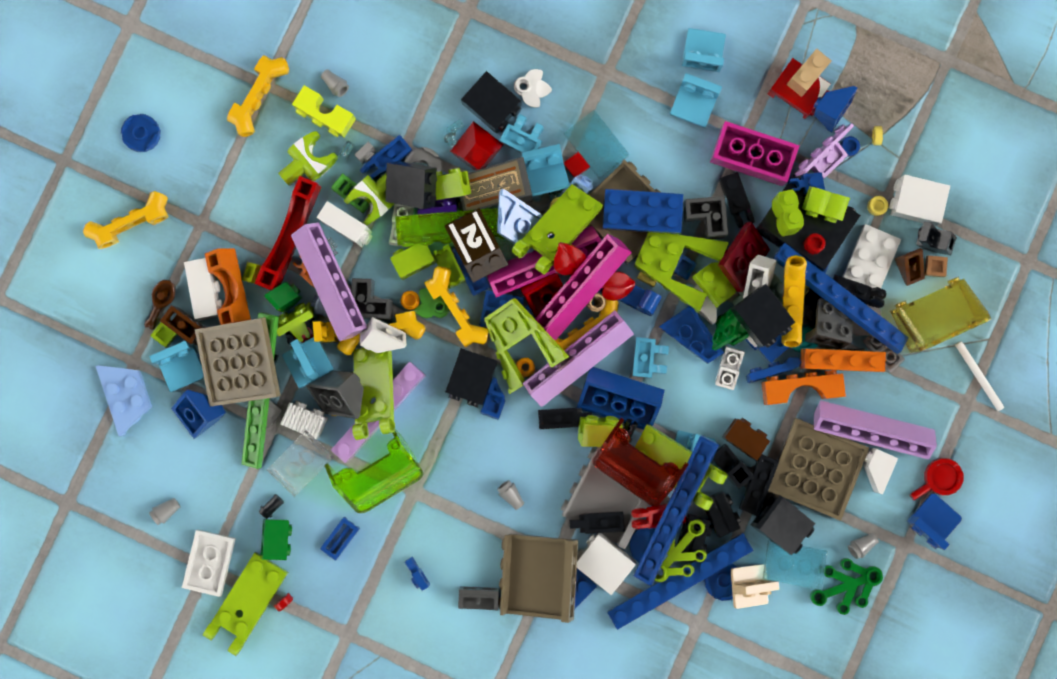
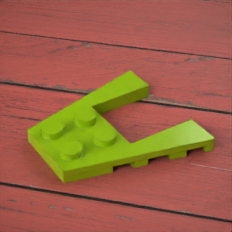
(661, 255)
(509, 327)

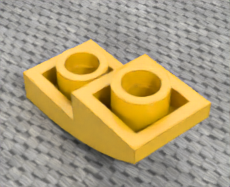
(324, 332)

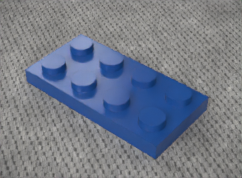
(643, 211)

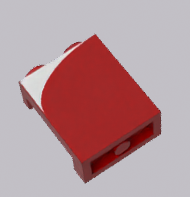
(806, 102)

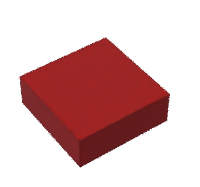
(576, 165)

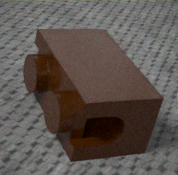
(182, 324)
(746, 438)

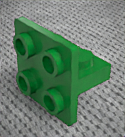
(728, 331)

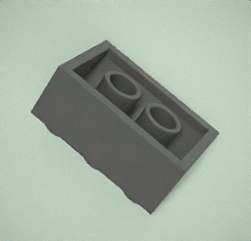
(338, 393)

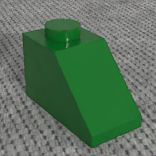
(284, 297)

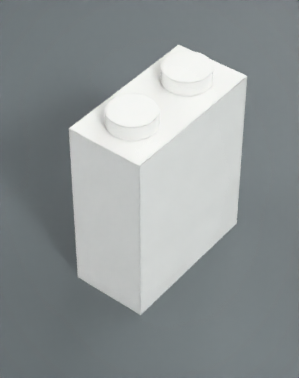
(919, 200)
(345, 224)
(604, 562)

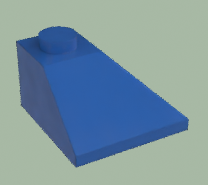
(833, 106)
(196, 413)

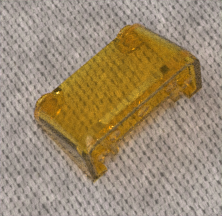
(940, 315)

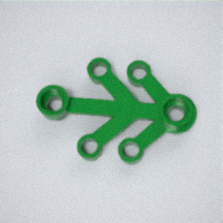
(850, 585)

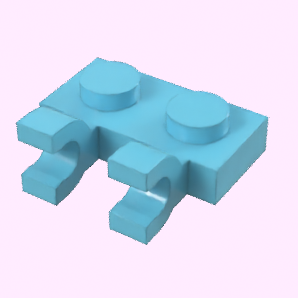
(520, 140)
(644, 358)

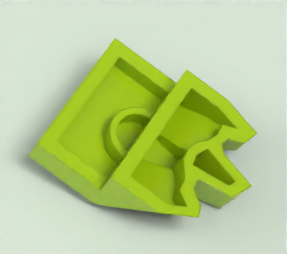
(714, 283)

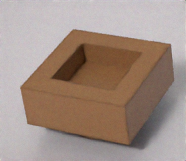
(936, 266)

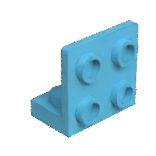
(704, 50)
(695, 100)
(546, 170)
(179, 365)

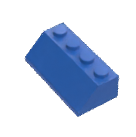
(620, 397)

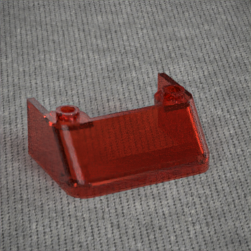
(635, 469)

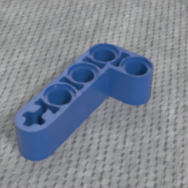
(642, 300)

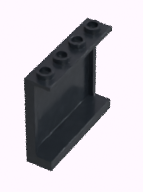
(832, 232)

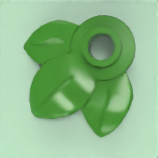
(429, 306)

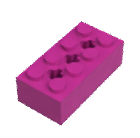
(765, 148)

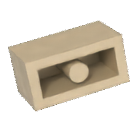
(809, 72)

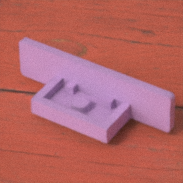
(828, 156)

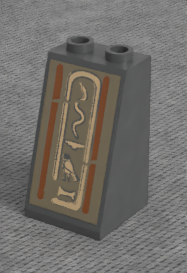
(488, 181)

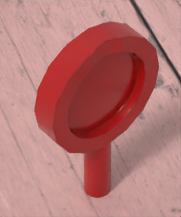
(941, 477)

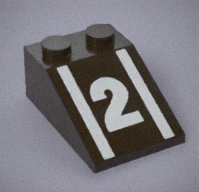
(476, 245)

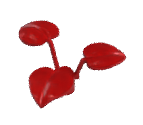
(568, 260)

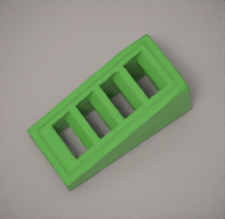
(338, 184)

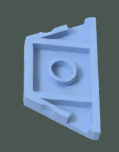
(515, 218)
(125, 395)

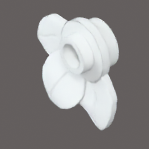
(535, 88)

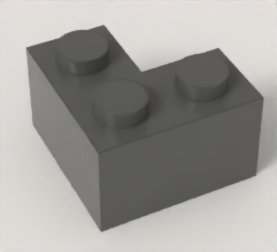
(711, 211)
(368, 306)

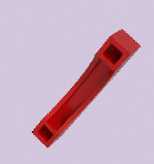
(299, 210)

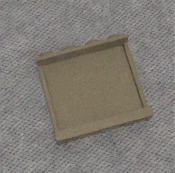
(622, 178)
(538, 577)

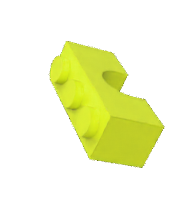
(308, 104)

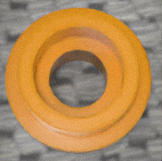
(531, 366)

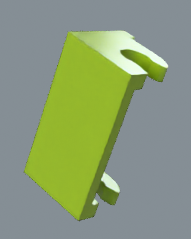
(446, 259)

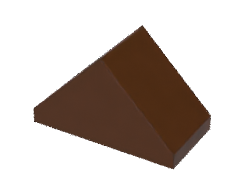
(911, 266)

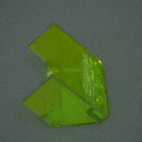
(380, 479)

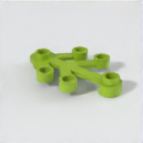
(676, 554)

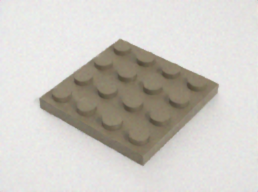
(237, 362)
(818, 469)

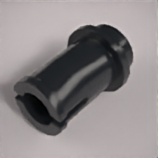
(630, 429)
(271, 506)

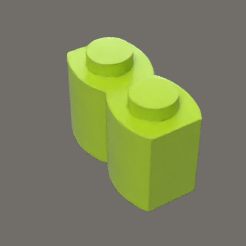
(825, 203)
(788, 215)

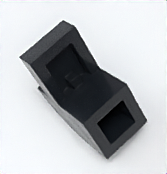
(935, 239)
(737, 471)

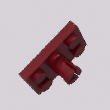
(740, 254)

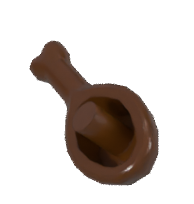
(162, 296)

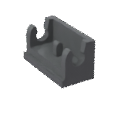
(478, 598)

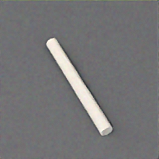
(979, 376)

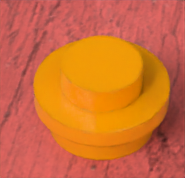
(410, 300)

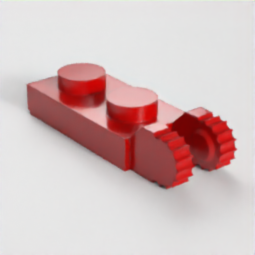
(652, 514)

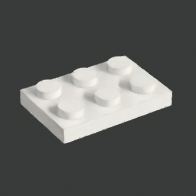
(871, 257)
(208, 563)

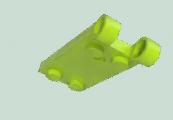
(565, 220)
(377, 380)
(665, 449)
(250, 595)

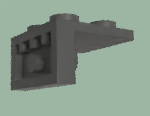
(831, 328)

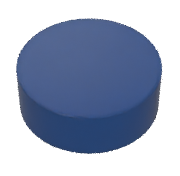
(850, 145)

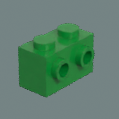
(275, 539)

